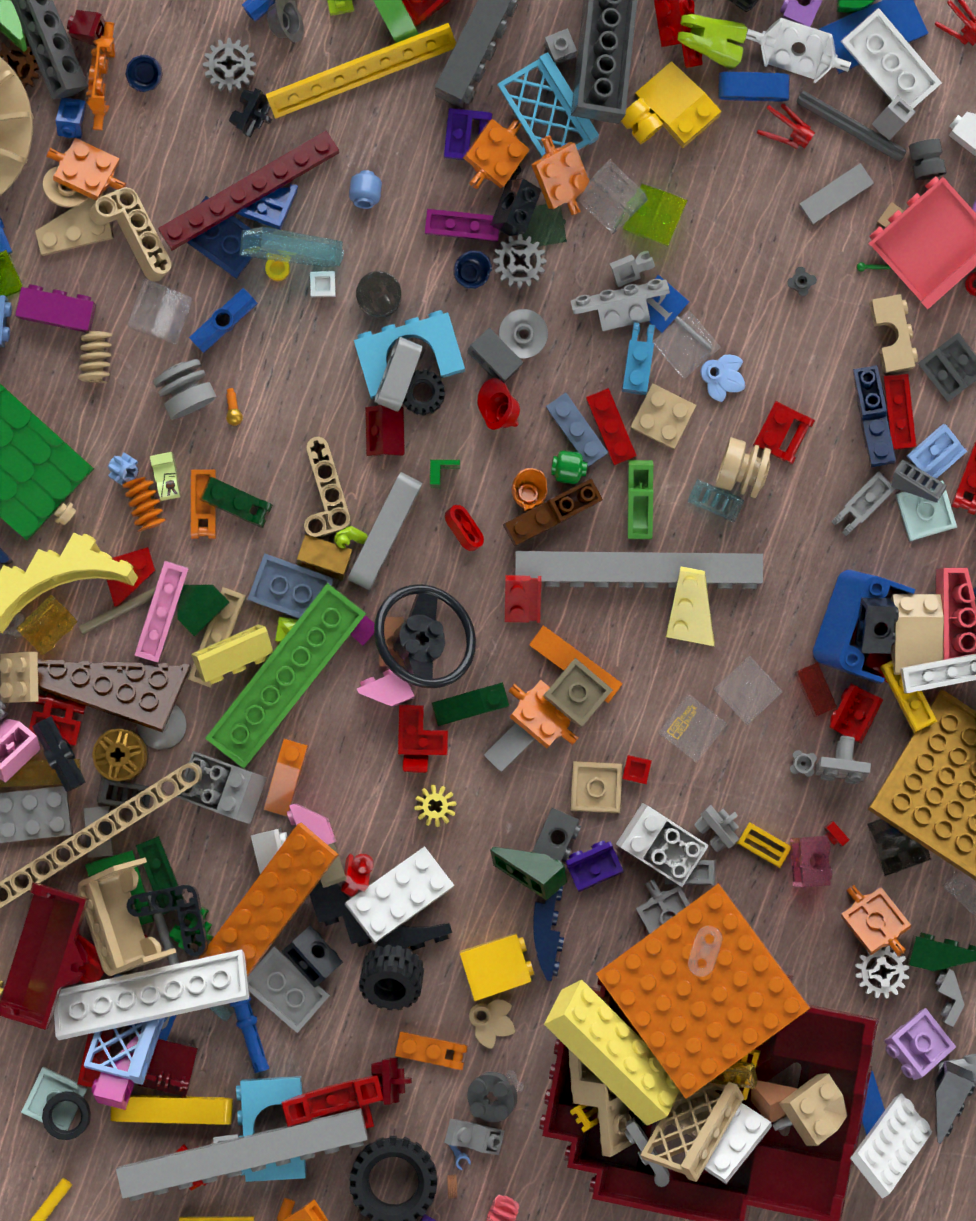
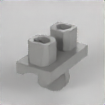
(721, 824)

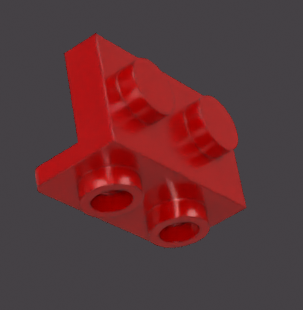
(855, 713)

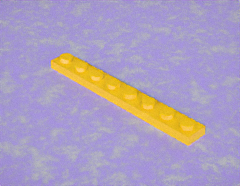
(361, 70)

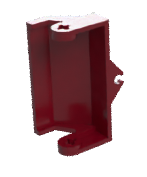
(45, 956)

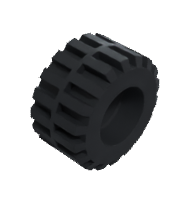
(391, 977)

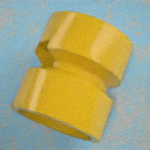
(641, 121)

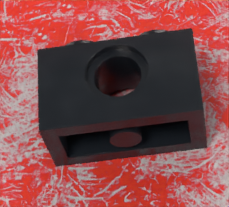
(516, 207)
(870, 613)
(312, 967)

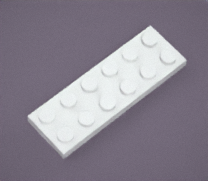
(891, 1145)

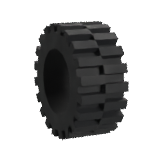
(385, 1148)

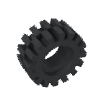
(437, 393)

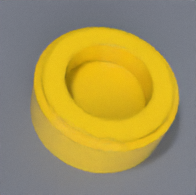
(277, 270)

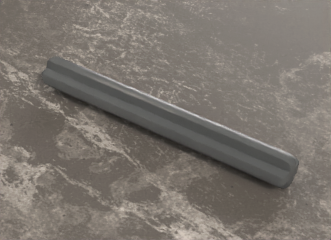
(851, 126)

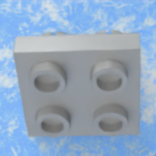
(843, 764)

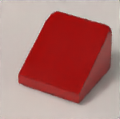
(415, 763)

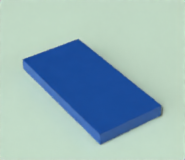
(901, 14)

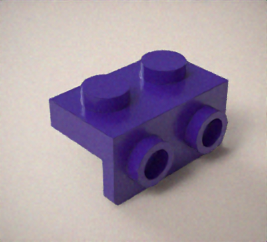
(594, 865)

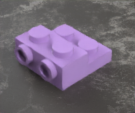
(919, 1045)

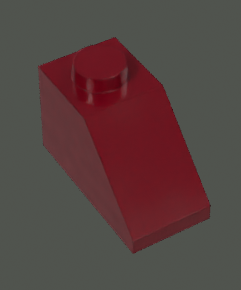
(86, 26)

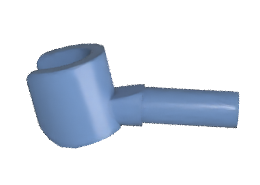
(459, 1155)

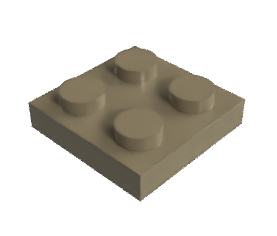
(577, 693)

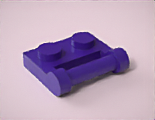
(459, 131)

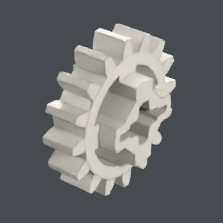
(884, 982)

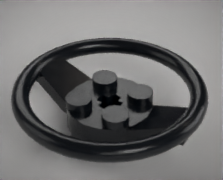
(423, 626)

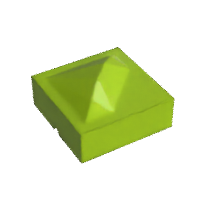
(284, 626)

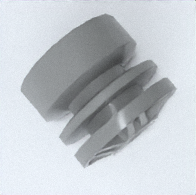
(183, 386)

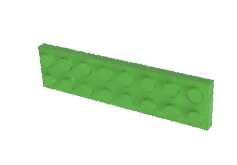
(285, 675)

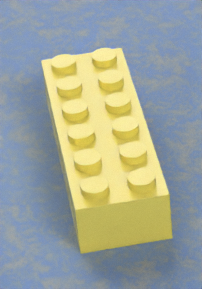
(612, 1052)

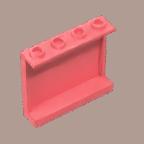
(930, 241)

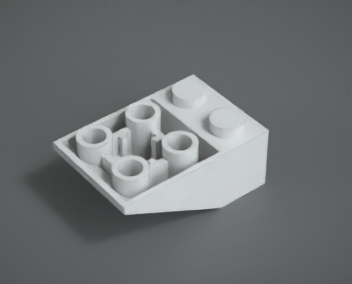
(662, 844)

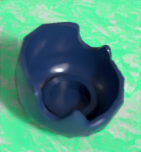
(144, 73)
(472, 269)

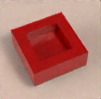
(636, 769)
(835, 834)

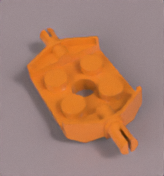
(99, 65)

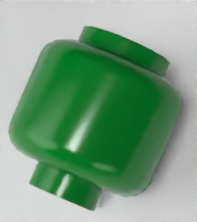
(568, 467)

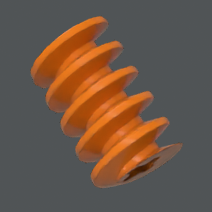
(144, 503)

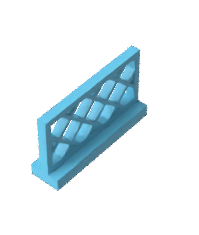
(562, 93)

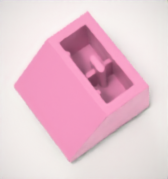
(387, 690)
(16, 747)
(315, 822)

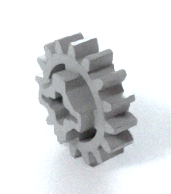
(239, 65)
(527, 253)

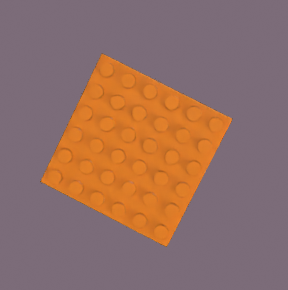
(706, 1021)

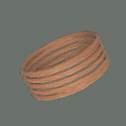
(452, 1186)

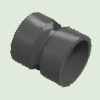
(927, 159)

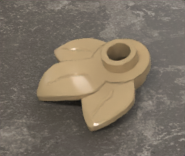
(494, 1024)

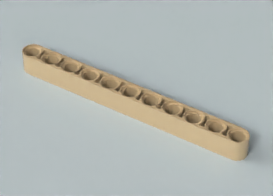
(95, 833)

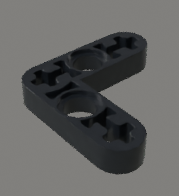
(183, 910)

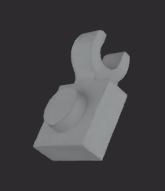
(628, 268)

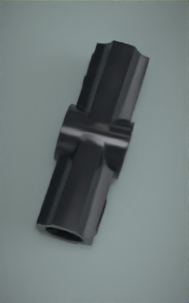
(59, 754)

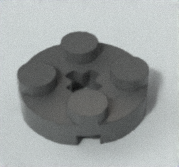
(501, 1088)

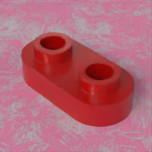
(464, 528)

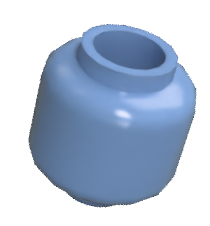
(365, 189)

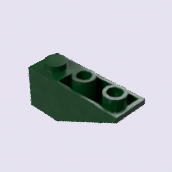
(935, 955)

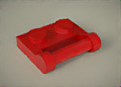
(776, 428)

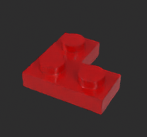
(415, 740)

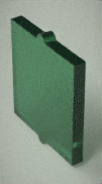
(546, 226)

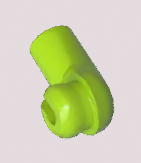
(349, 533)

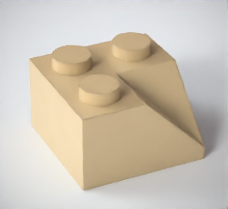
(816, 1109)

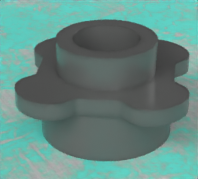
(794, 282)

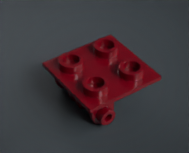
(170, 1068)

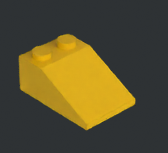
(679, 104)

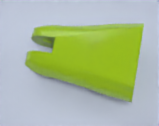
(714, 38)

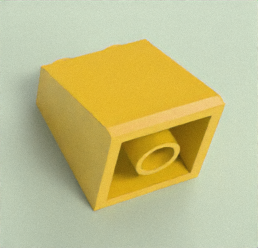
(496, 966)

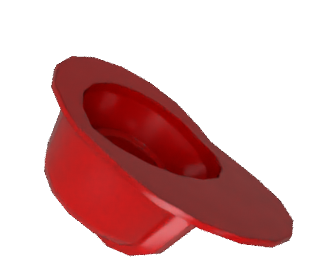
(498, 405)

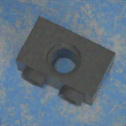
(557, 821)

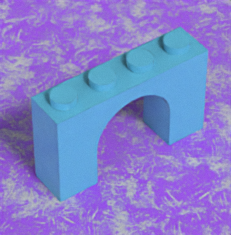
(435, 331)
(254, 1097)

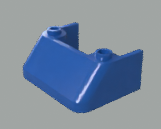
(841, 617)

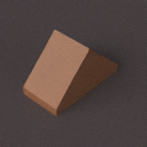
(767, 1098)

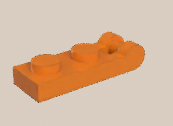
(201, 509)
(430, 1050)

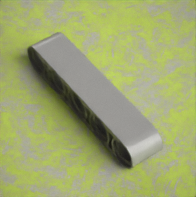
(385, 531)

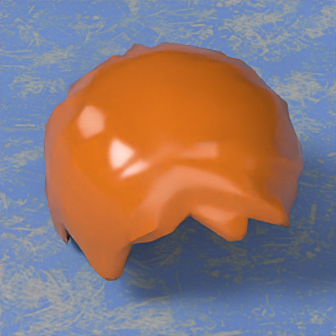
(529, 488)

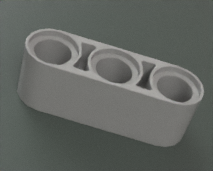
(398, 374)

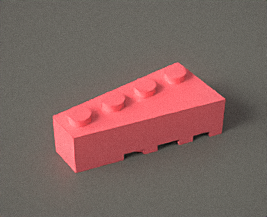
(958, 611)

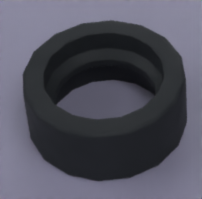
(64, 1134)

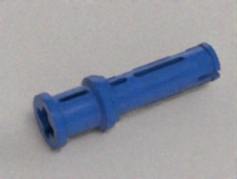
(247, 1023)

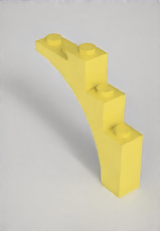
(48, 570)

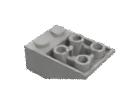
(224, 788)

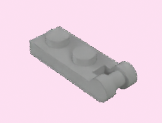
(636, 1134)

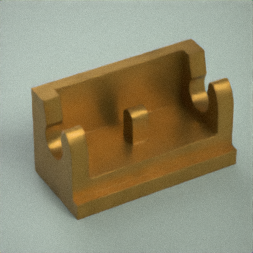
(324, 557)

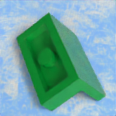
(435, 470)

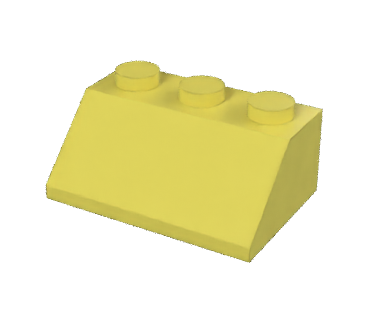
(233, 654)

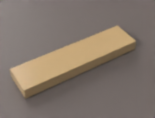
(220, 627)

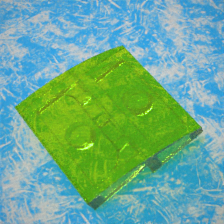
(657, 216)

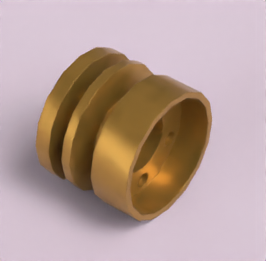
(130, 765)

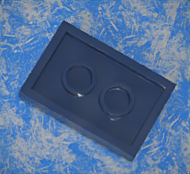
(222, 245)

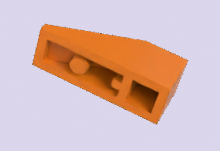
(286, 777)

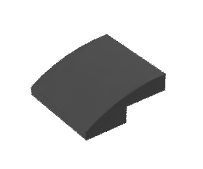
(951, 366)

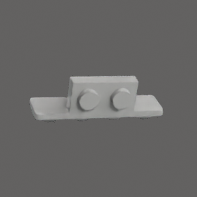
(621, 306)

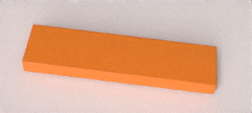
(562, 654)

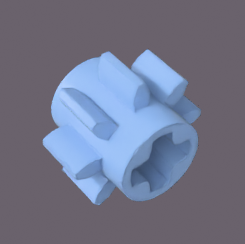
(123, 468)

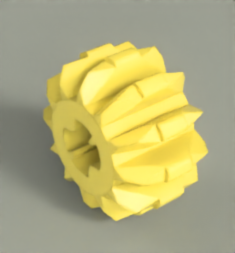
(434, 814)

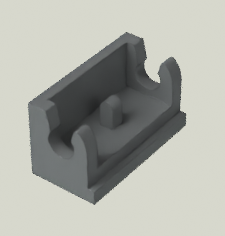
(495, 356)

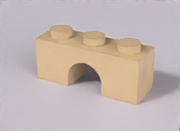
(891, 312)

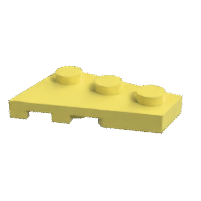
(690, 611)

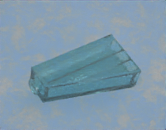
(291, 247)

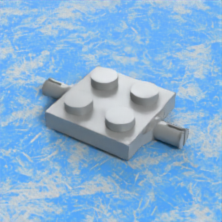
(661, 906)

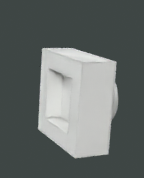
(322, 284)

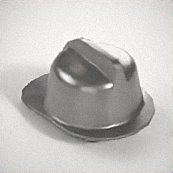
(285, 20)

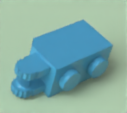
(638, 362)

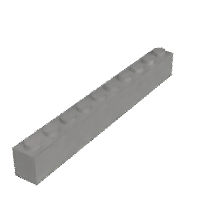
(638, 567)
(242, 1153)

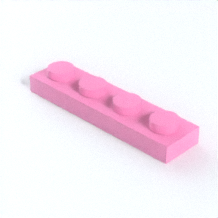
(161, 611)

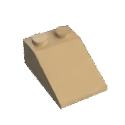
(918, 630)

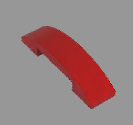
(331, 1099)

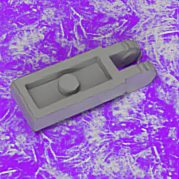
(865, 501)

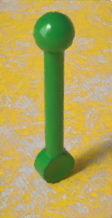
(861, 266)

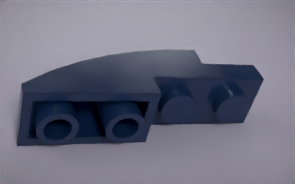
(873, 416)
(546, 940)

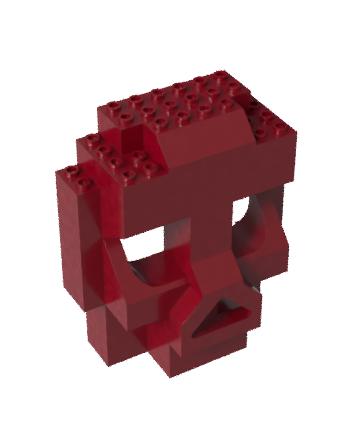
(779, 1171)

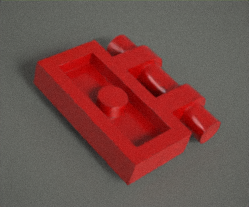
(67, 726)

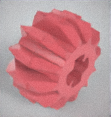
(503, 1209)

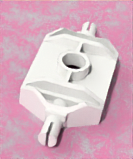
(813, 62)

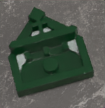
(199, 606)

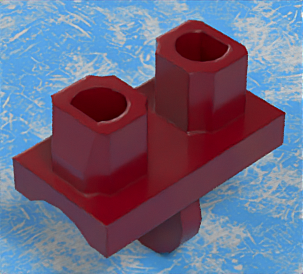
(393, 1079)

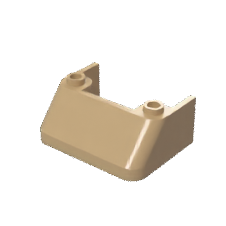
(113, 929)

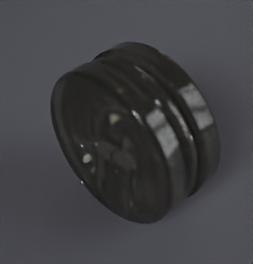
(379, 294)

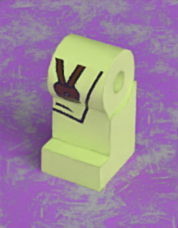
(165, 475)

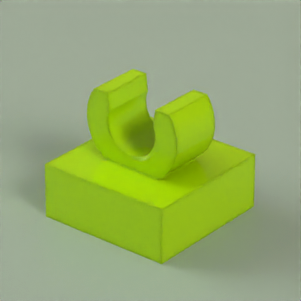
(340, 6)

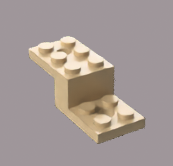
(612, 1112)

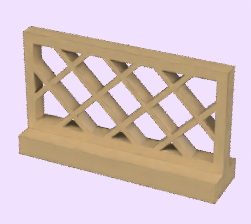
(708, 1136)

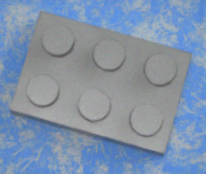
(34, 814)
(285, 990)

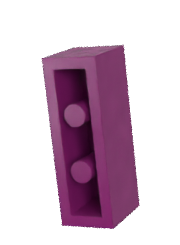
(55, 308)

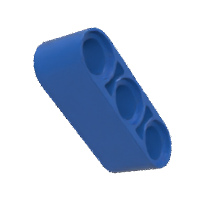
(753, 86)

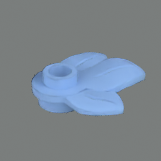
(726, 378)

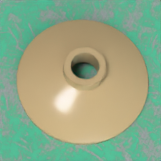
(56, 194)

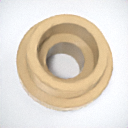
(64, 513)

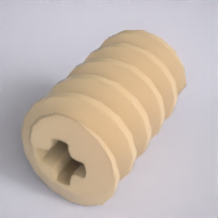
(94, 357)

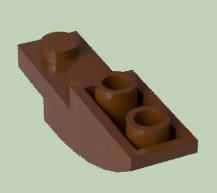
(553, 512)

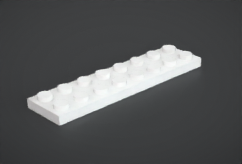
(151, 995)

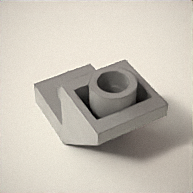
(948, 985)
(474, 1136)

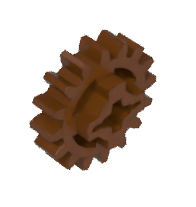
(22, 63)

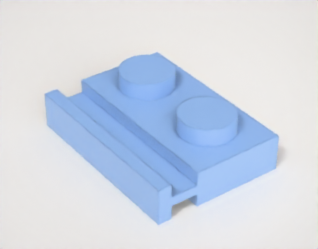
(937, 452)

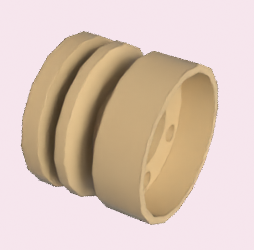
(743, 468)

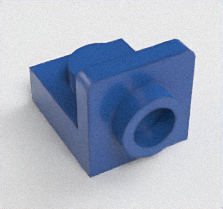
(70, 118)

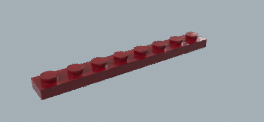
(248, 190)

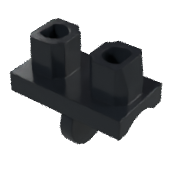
(254, 113)

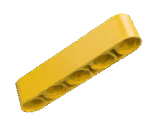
(175, 1110)

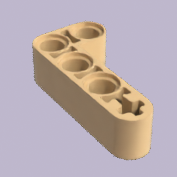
(133, 234)
(324, 486)

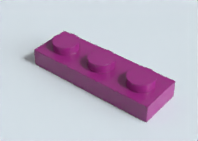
(460, 225)

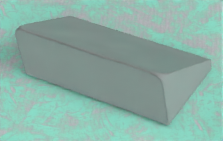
(508, 747)

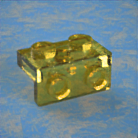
(47, 625)

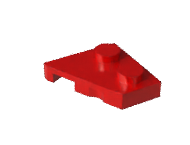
(142, 566)

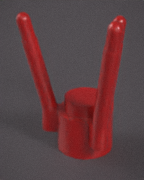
(968, 30)
(801, 132)

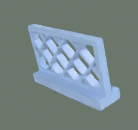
(142, 1051)

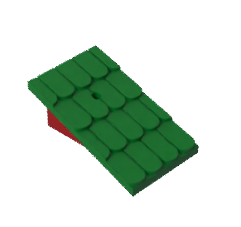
(35, 468)

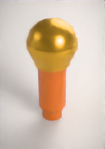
(234, 416)

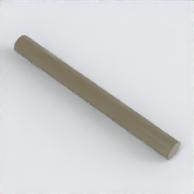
(117, 611)

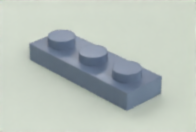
(576, 429)

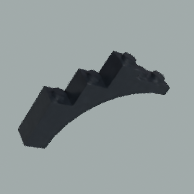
(330, 904)

